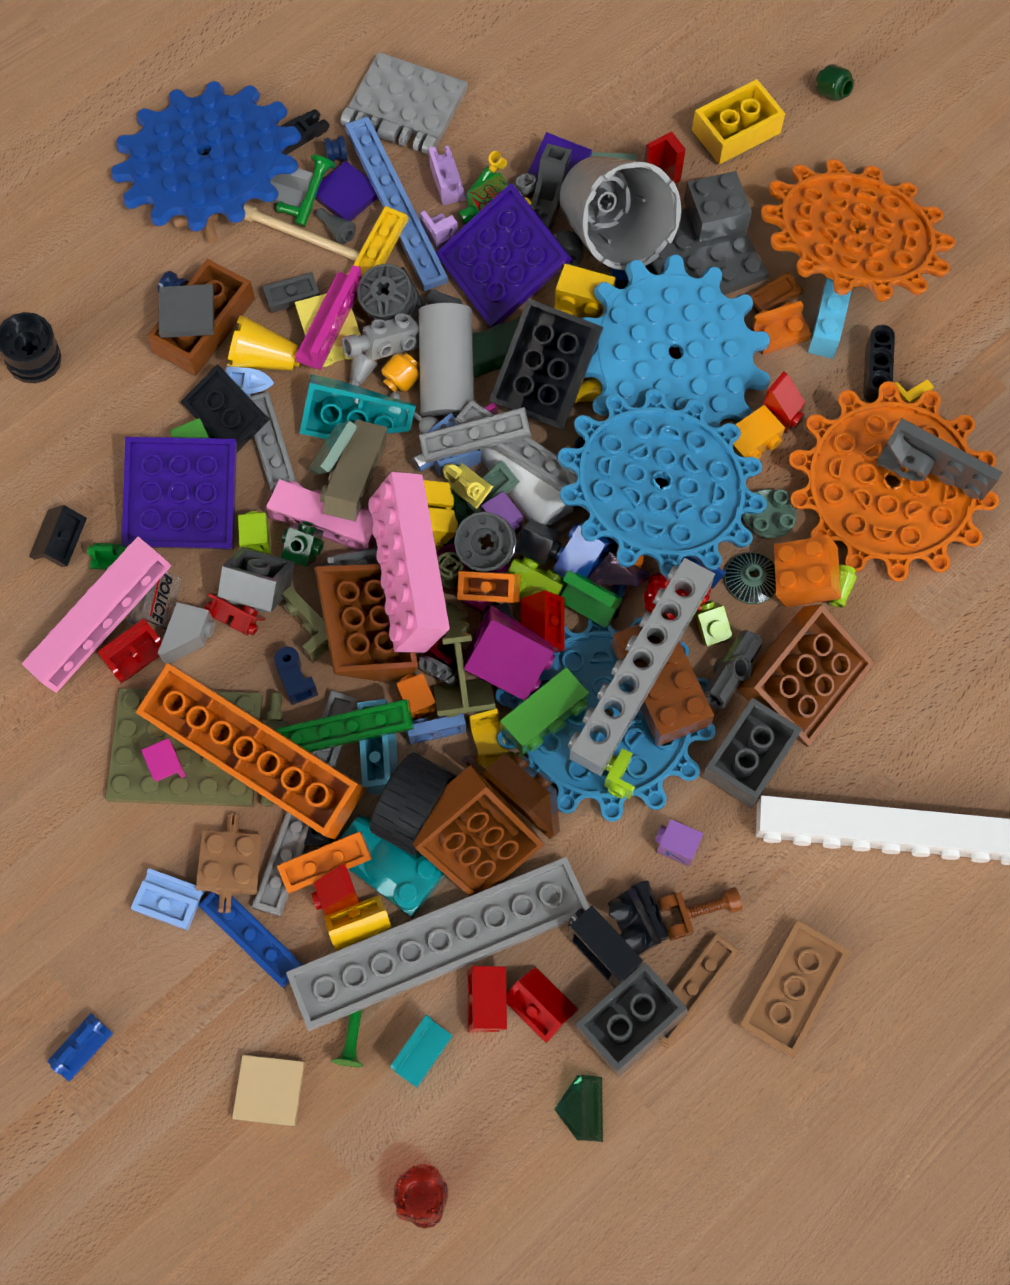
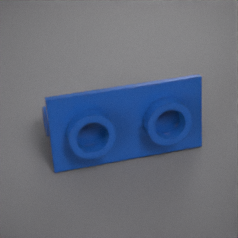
(79, 1047)

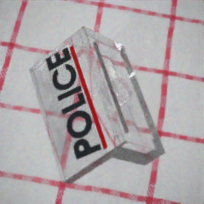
(158, 603)

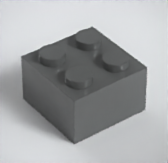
(717, 206)
(255, 579)

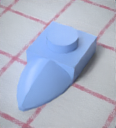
(250, 379)

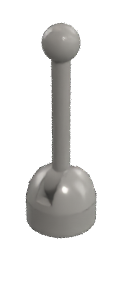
(425, 423)

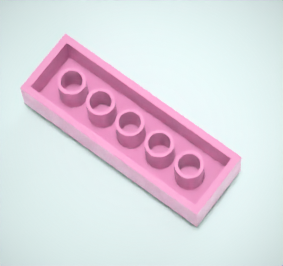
(408, 563)

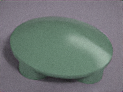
(776, 519)

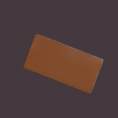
(776, 293)

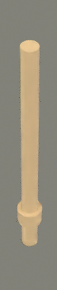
(253, 214)

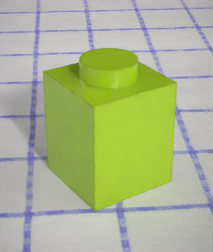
(254, 531)

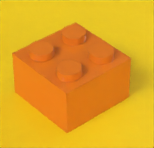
(807, 571)

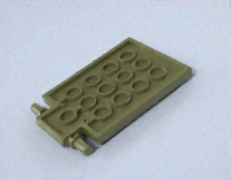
(205, 782)

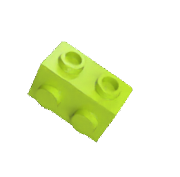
(536, 579)

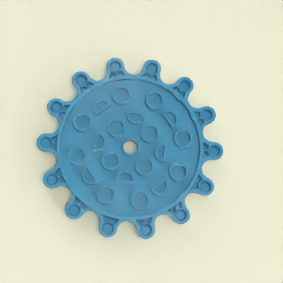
(676, 313)
(671, 522)
(591, 661)

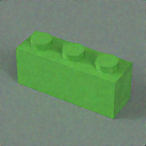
(545, 711)

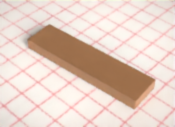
(701, 979)

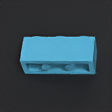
(829, 322)
(377, 756)

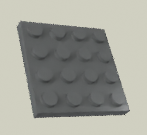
(729, 253)

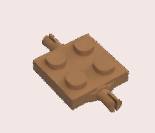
(228, 863)

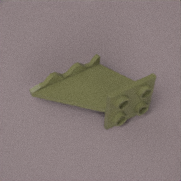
(465, 695)

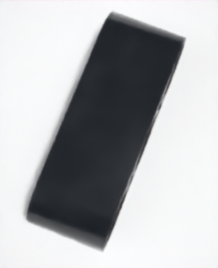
(878, 353)

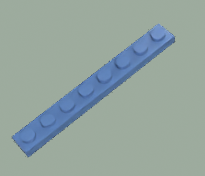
(392, 194)

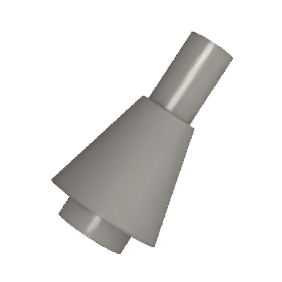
(361, 369)

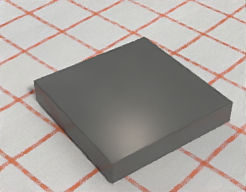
(186, 310)

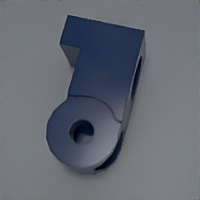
(289, 668)

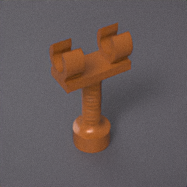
(729, 901)

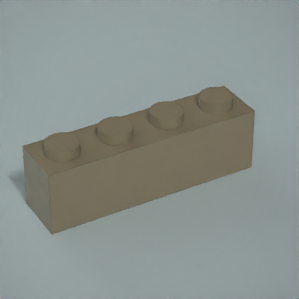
(354, 471)

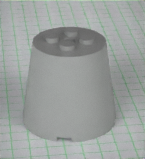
(621, 209)

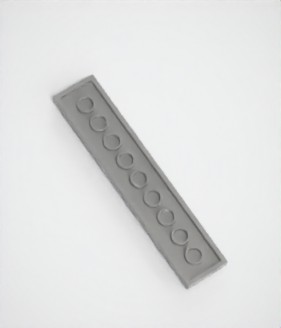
(436, 944)

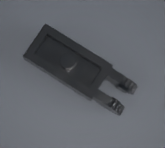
(308, 127)

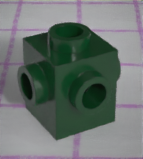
(302, 543)

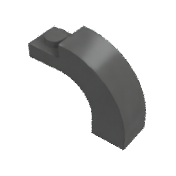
(552, 172)

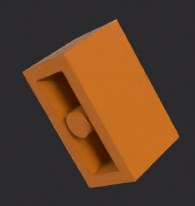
(489, 586)

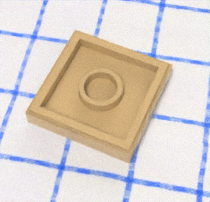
(268, 1090)

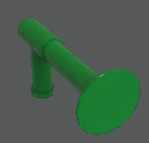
(303, 212)
(349, 1055)

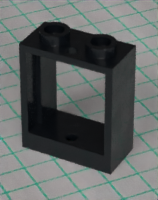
(602, 946)

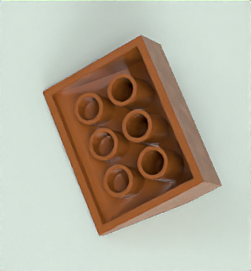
(359, 625)
(808, 671)
(475, 834)

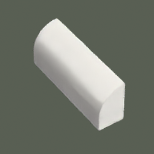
(531, 494)

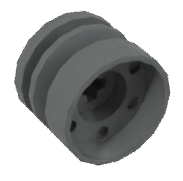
(401, 296)
(471, 549)

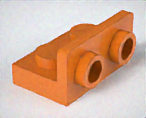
(783, 325)

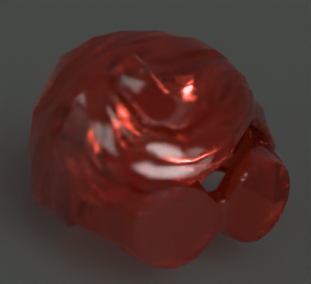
(421, 1196)

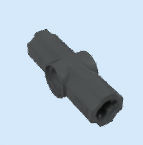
(732, 669)

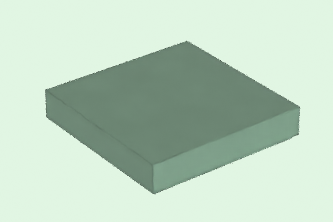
(332, 448)

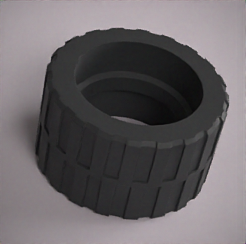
(408, 801)

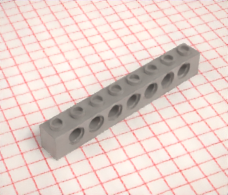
(696, 583)

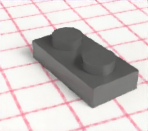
(287, 292)

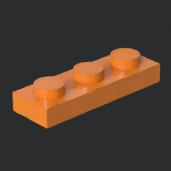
(317, 863)

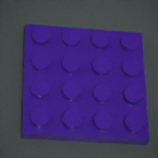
(503, 256)
(179, 492)

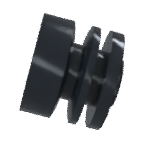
(29, 347)

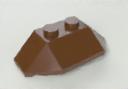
(521, 787)

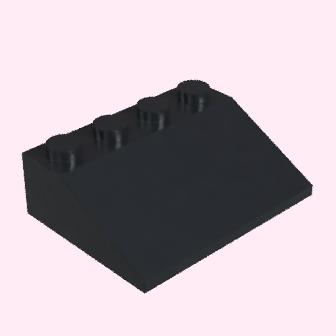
(546, 363)

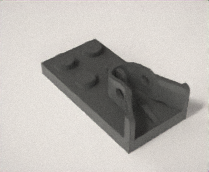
(928, 454)

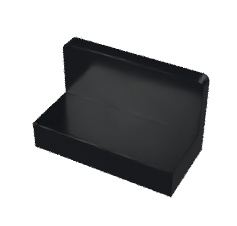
(58, 535)

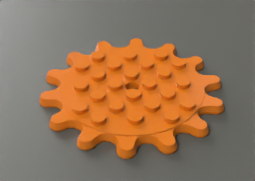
(893, 239)
(860, 506)

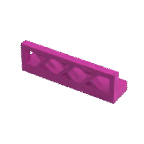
(329, 319)

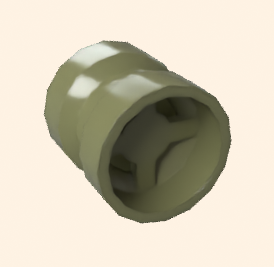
(449, 575)

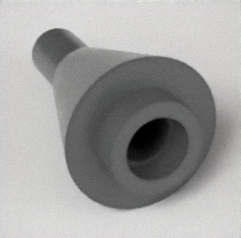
(341, 229)

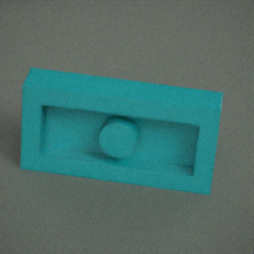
(421, 1051)

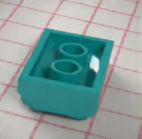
(394, 873)

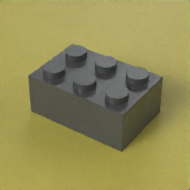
(751, 752)
(631, 1019)

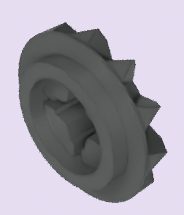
(437, 670)

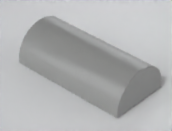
(445, 358)

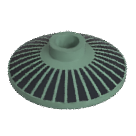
(747, 588)

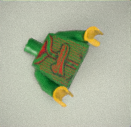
(485, 188)

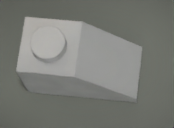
(186, 632)

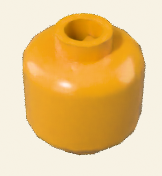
(400, 372)

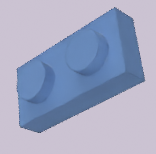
(435, 729)

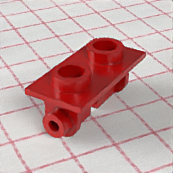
(244, 616)

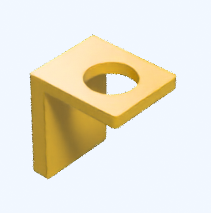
(486, 732)

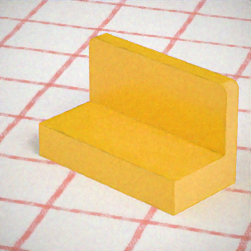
(357, 922)

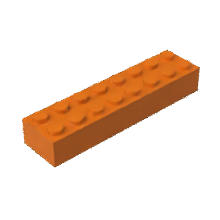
(251, 751)

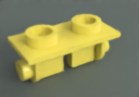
(467, 483)

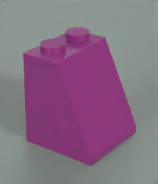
(508, 654)

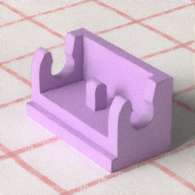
(446, 176)

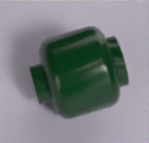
(835, 82)

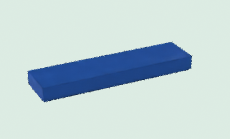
(252, 938)

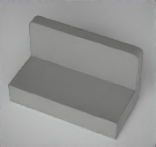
(292, 186)

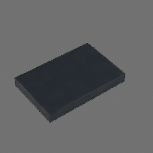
(225, 408)

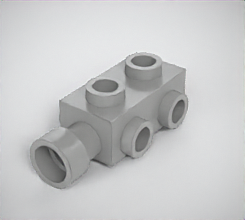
(383, 338)

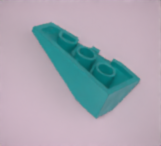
(335, 402)

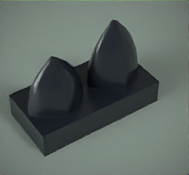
(634, 922)

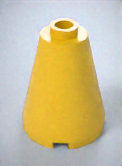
(261, 348)

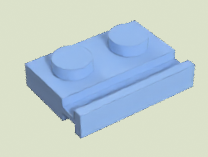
(167, 899)

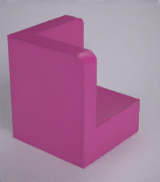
(163, 760)

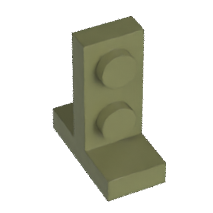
(312, 624)

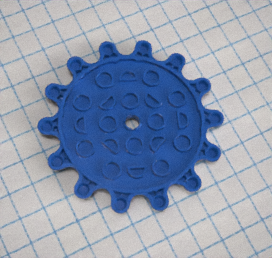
(180, 181)

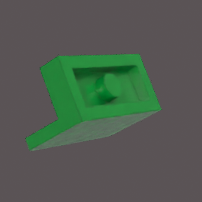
(590, 598)

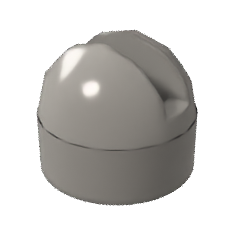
(526, 184)

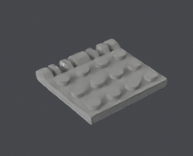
(406, 101)

